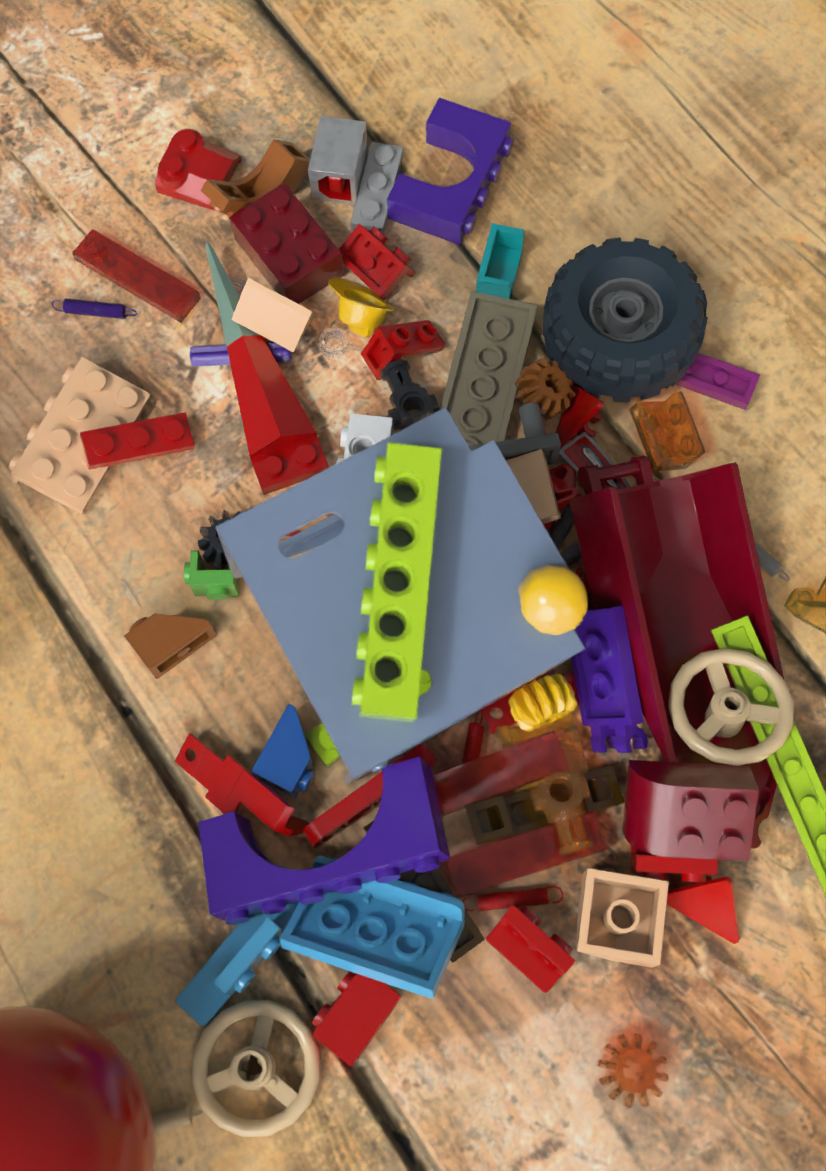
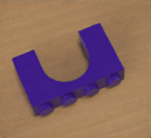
(451, 210)

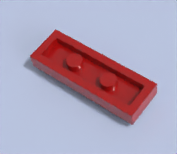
(136, 440)

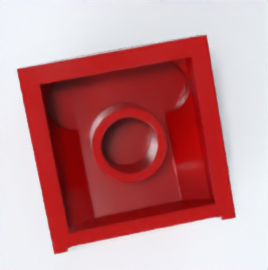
(189, 164)

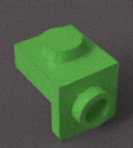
(209, 583)

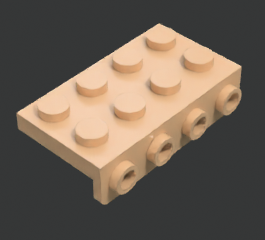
(55, 456)

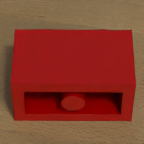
(355, 1016)

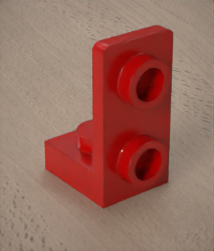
(400, 340)

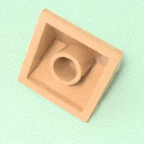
(272, 315)

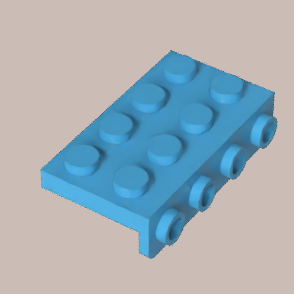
(381, 932)

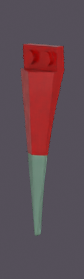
(274, 423)

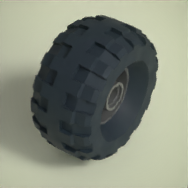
(624, 319)

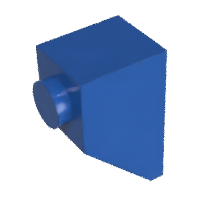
(286, 757)

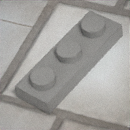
(376, 184)

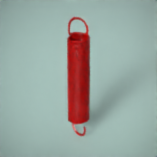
(473, 740)
(518, 898)

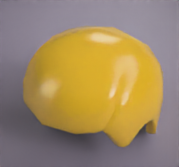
(553, 599)

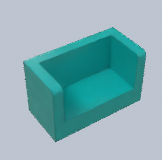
(500, 261)

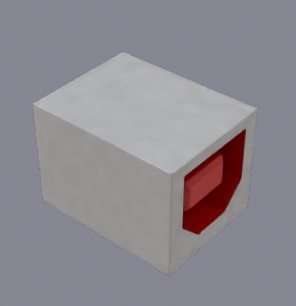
(338, 160)

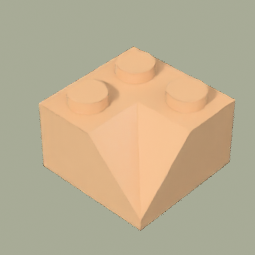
(621, 917)

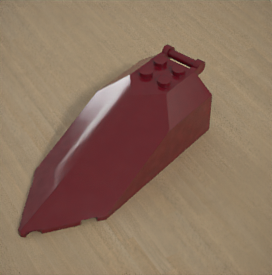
(680, 567)

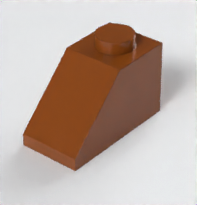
(167, 640)

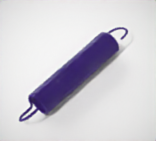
(92, 308)

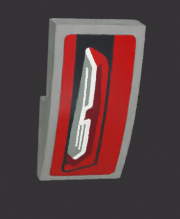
(584, 452)

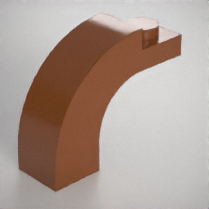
(279, 165)

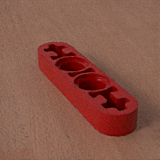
(357, 803)

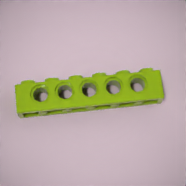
(418, 469)

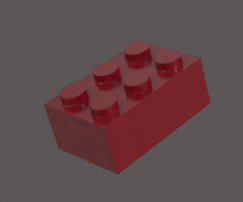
(287, 244)

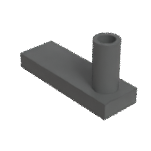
(535, 437)

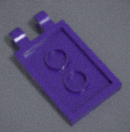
(608, 682)

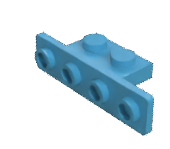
(233, 964)

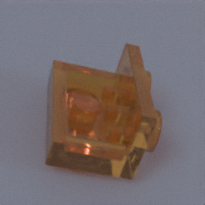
(668, 432)

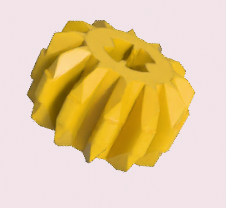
(542, 702)

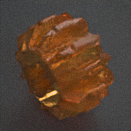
(627, 1084)

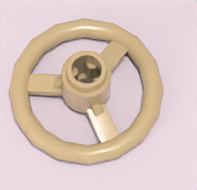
(731, 707)
(239, 1072)

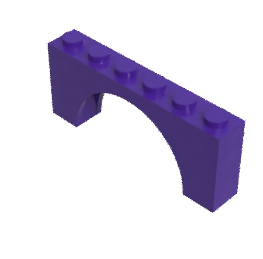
(402, 838)

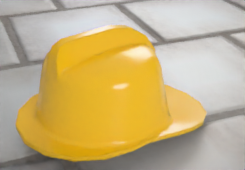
(359, 306)

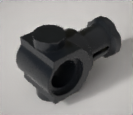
(406, 395)

